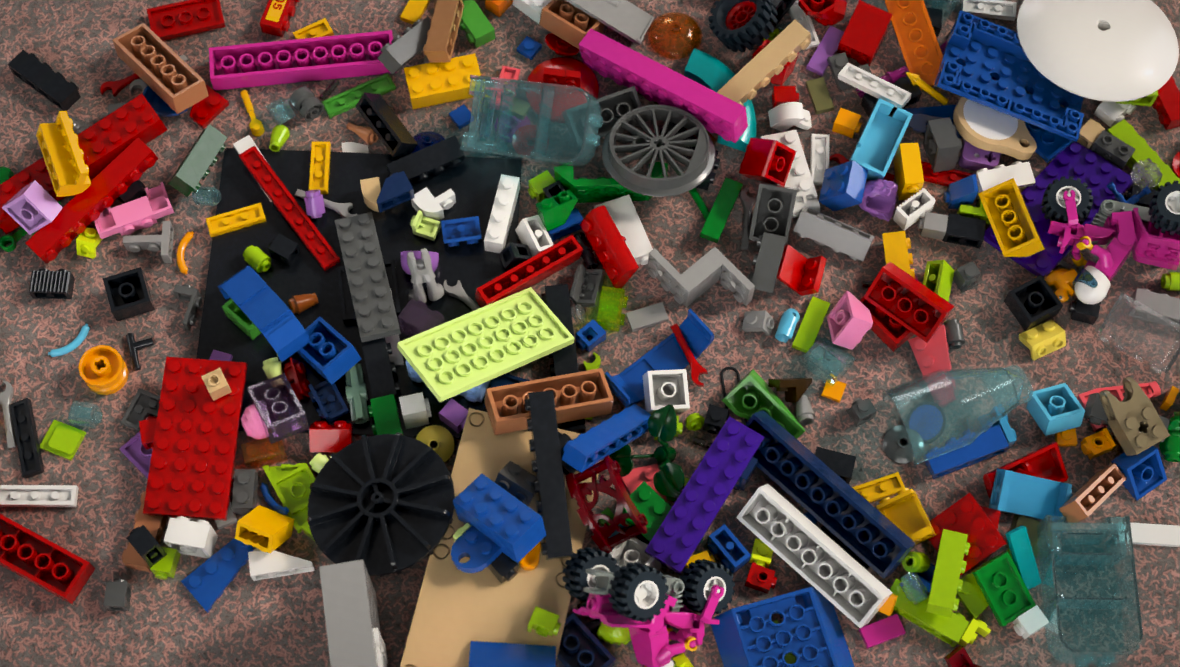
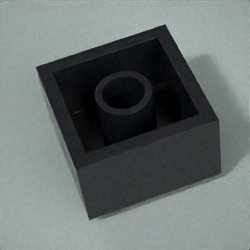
(128, 294)
(1033, 303)

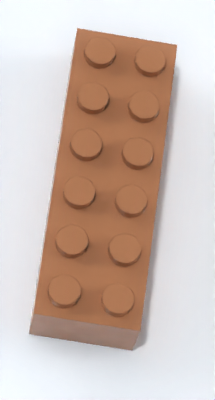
(160, 68)
(575, 398)

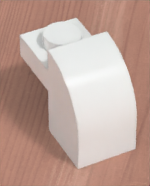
(789, 115)
(432, 206)

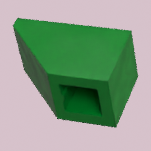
(556, 210)

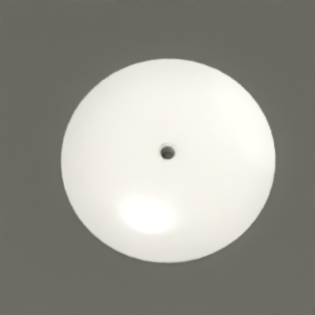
(1099, 46)

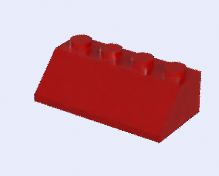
(908, 301)

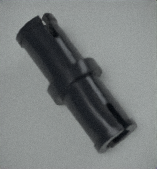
(587, 253)

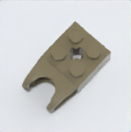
(1129, 415)

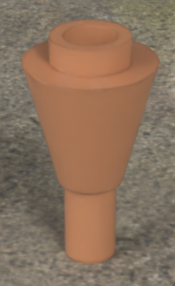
(364, 133)

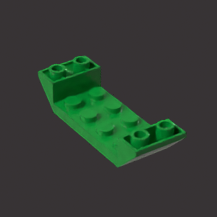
(599, 189)

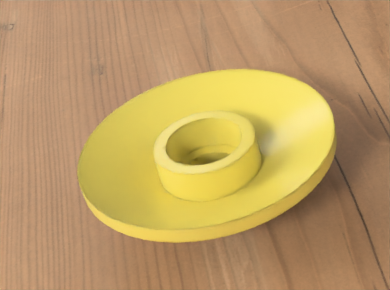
(441, 436)

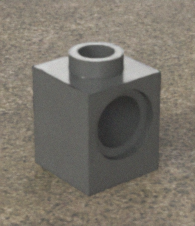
(117, 595)

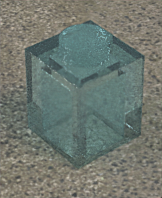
(85, 414)

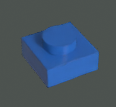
(529, 48)

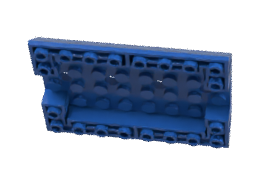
(995, 52)
(807, 631)

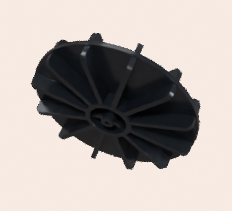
(381, 503)

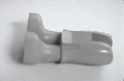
(422, 272)

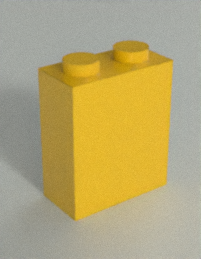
(908, 170)

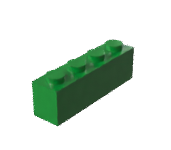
(385, 415)

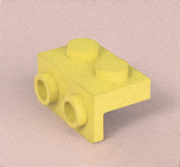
(1043, 339)

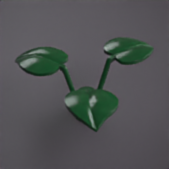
(670, 478)

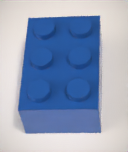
(328, 351)

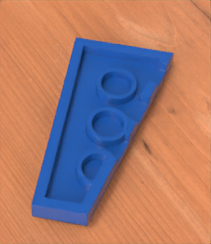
(216, 573)

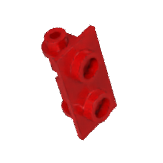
(295, 372)

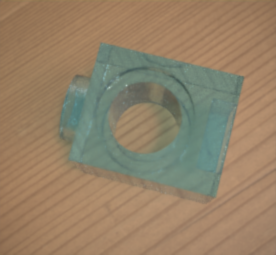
(280, 111)

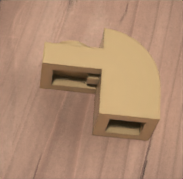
(371, 190)

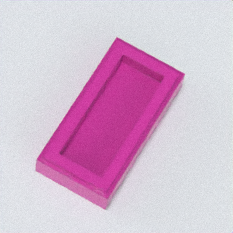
(882, 631)

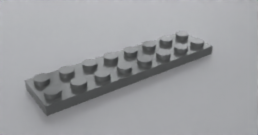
(367, 277)

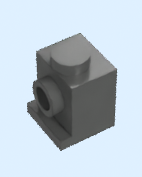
(966, 276)
(861, 411)

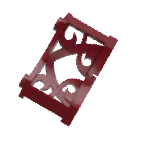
(602, 533)

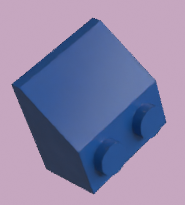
(1142, 471)

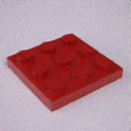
(969, 518)

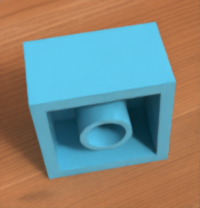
(1055, 409)

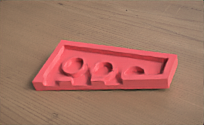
(933, 354)

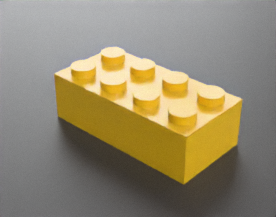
(440, 81)

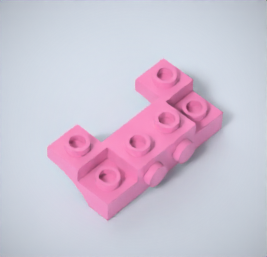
(135, 214)

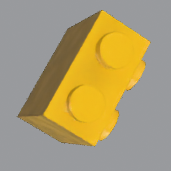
(264, 529)

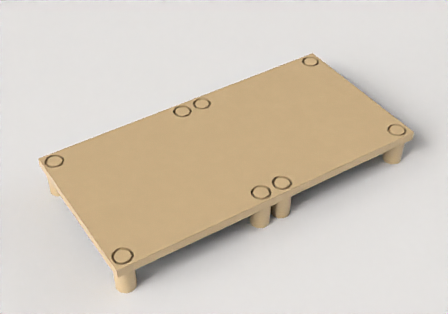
(477, 606)

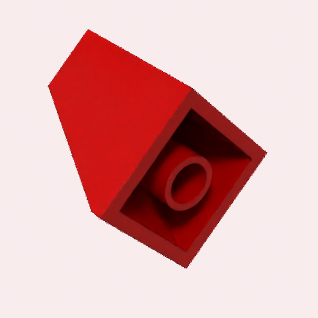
(865, 33)
(767, 161)

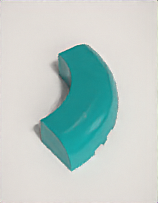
(714, 75)

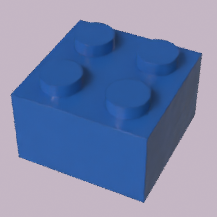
(843, 186)

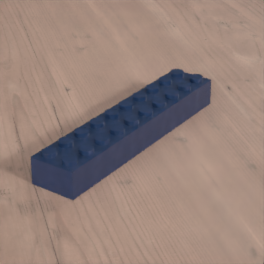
(829, 497)

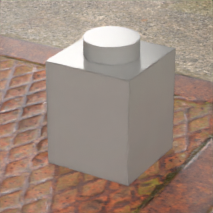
(933, 225)

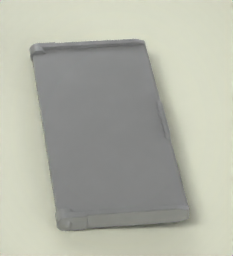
(618, 15)

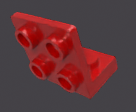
(801, 273)

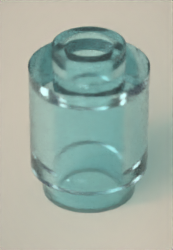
(206, 196)
(913, 588)

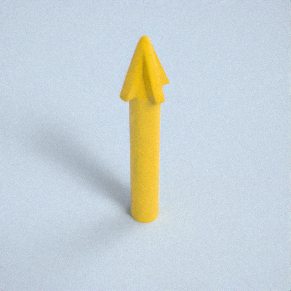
(916, 80)

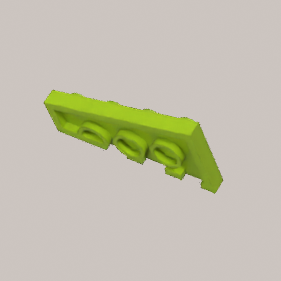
(972, 596)

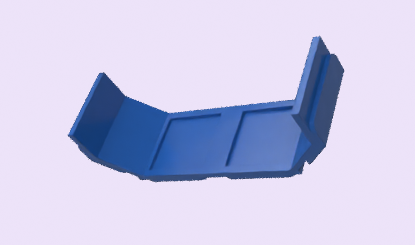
(266, 312)
(665, 356)

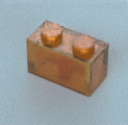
(262, 453)

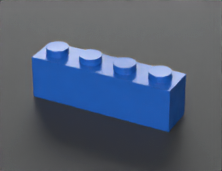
(984, 447)

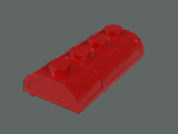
(609, 246)
(1042, 463)

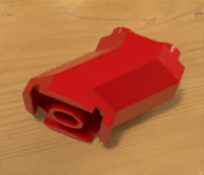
(824, 11)

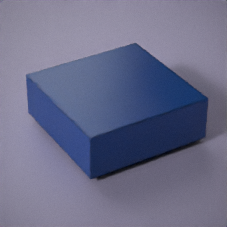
(460, 116)

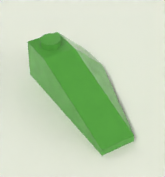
(754, 395)

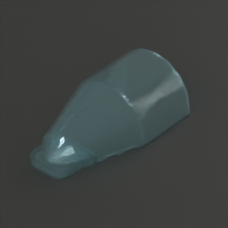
(956, 406)

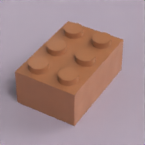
(568, 21)

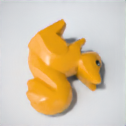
(1062, 280)

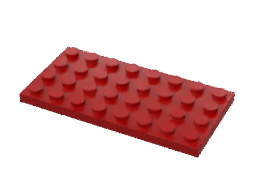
(194, 441)

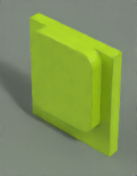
(62, 440)

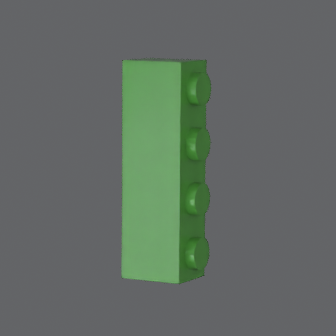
(476, 24)

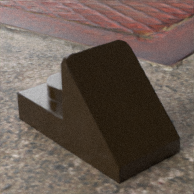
(793, 387)

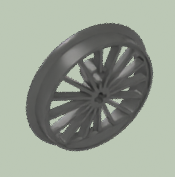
(658, 149)

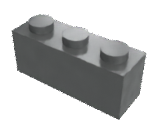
(767, 261)

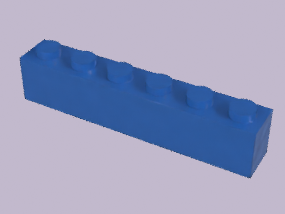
(606, 438)

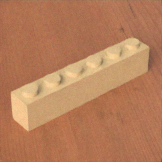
(767, 63)

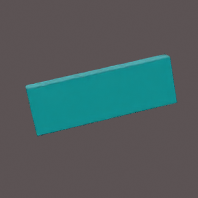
(1023, 556)

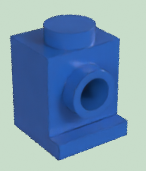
(593, 331)

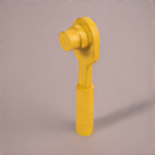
(255, 125)

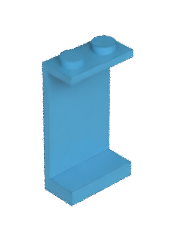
(1028, 494)

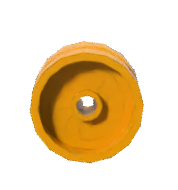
(103, 370)

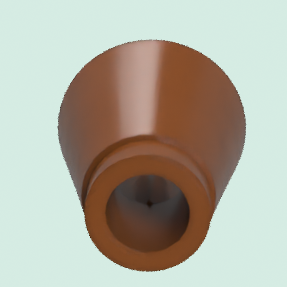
(302, 302)

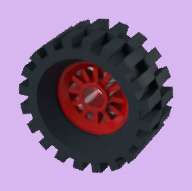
(742, 22)

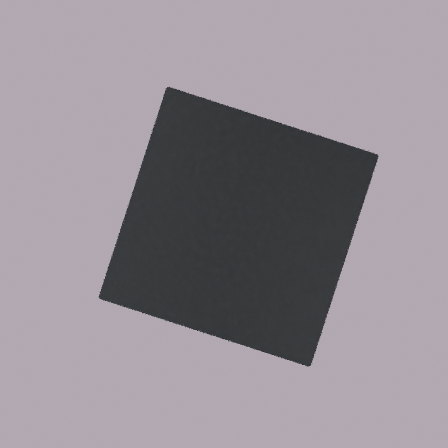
(475, 191)

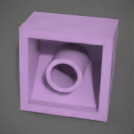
(32, 207)

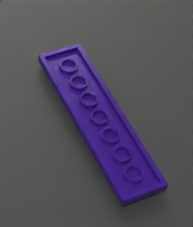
(704, 495)

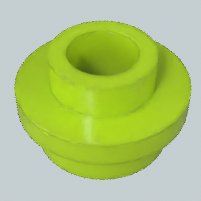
(694, 422)

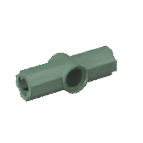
(357, 394)

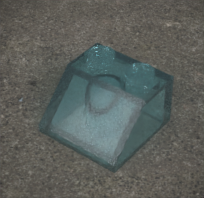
(827, 361)

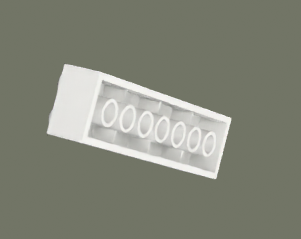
(814, 555)

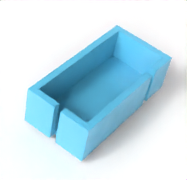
(880, 139)

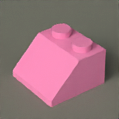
(849, 321)

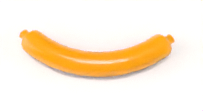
(180, 252)

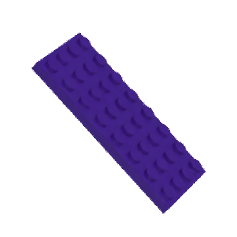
(1074, 162)

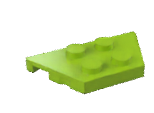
(293, 489)

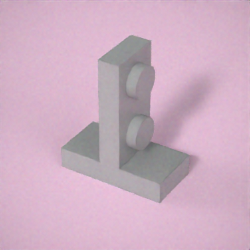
(153, 242)

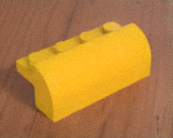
(63, 156)

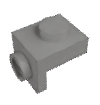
(758, 321)

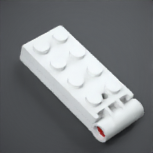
(799, 174)

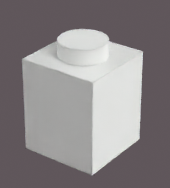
(1030, 622)

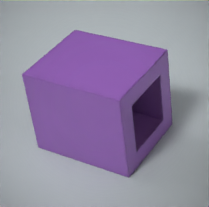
(454, 415)

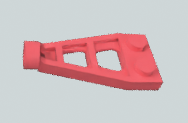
(1151, 389)

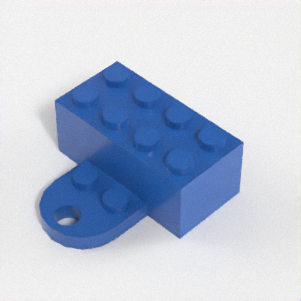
(497, 526)

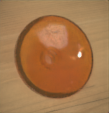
(672, 42)

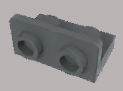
(1112, 149)

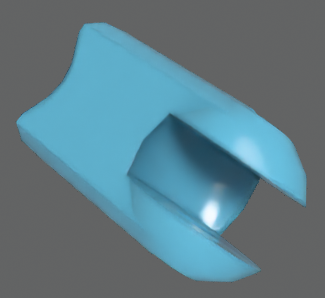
(787, 325)

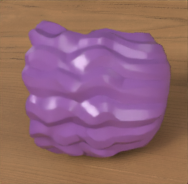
(879, 198)

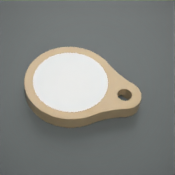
(993, 130)

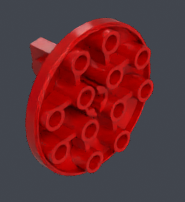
(566, 72)

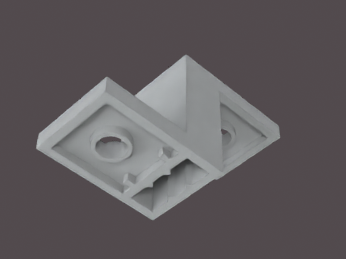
(700, 277)

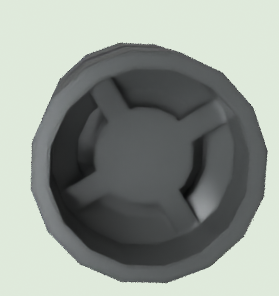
(306, 103)

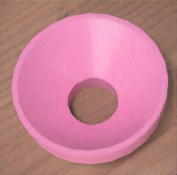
(252, 423)

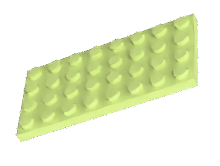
(485, 344)

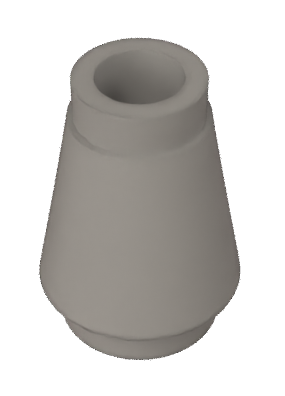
(804, 411)

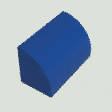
(570, 226)

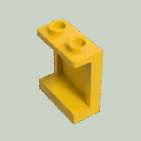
(908, 515)

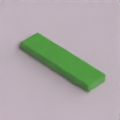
(349, 99)

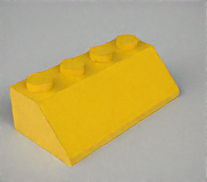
(1011, 220)

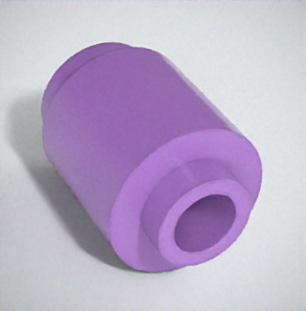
(314, 203)

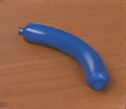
(271, 502)

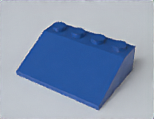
(511, 655)

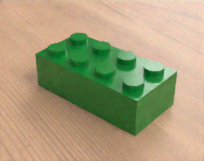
(653, 508)

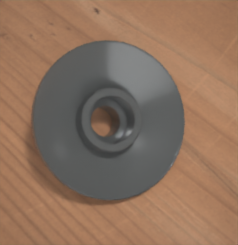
(893, 448)

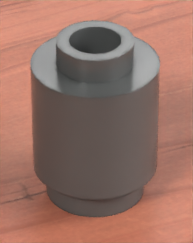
(954, 334)

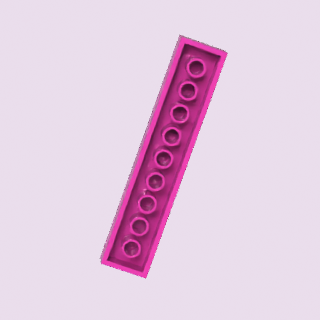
(298, 60)
(663, 85)

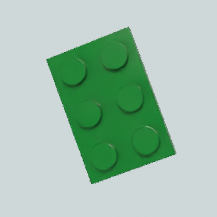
(1003, 588)

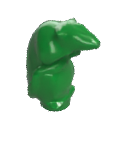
(1171, 446)

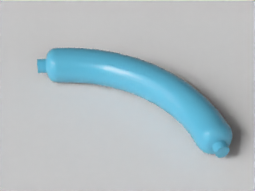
(73, 345)

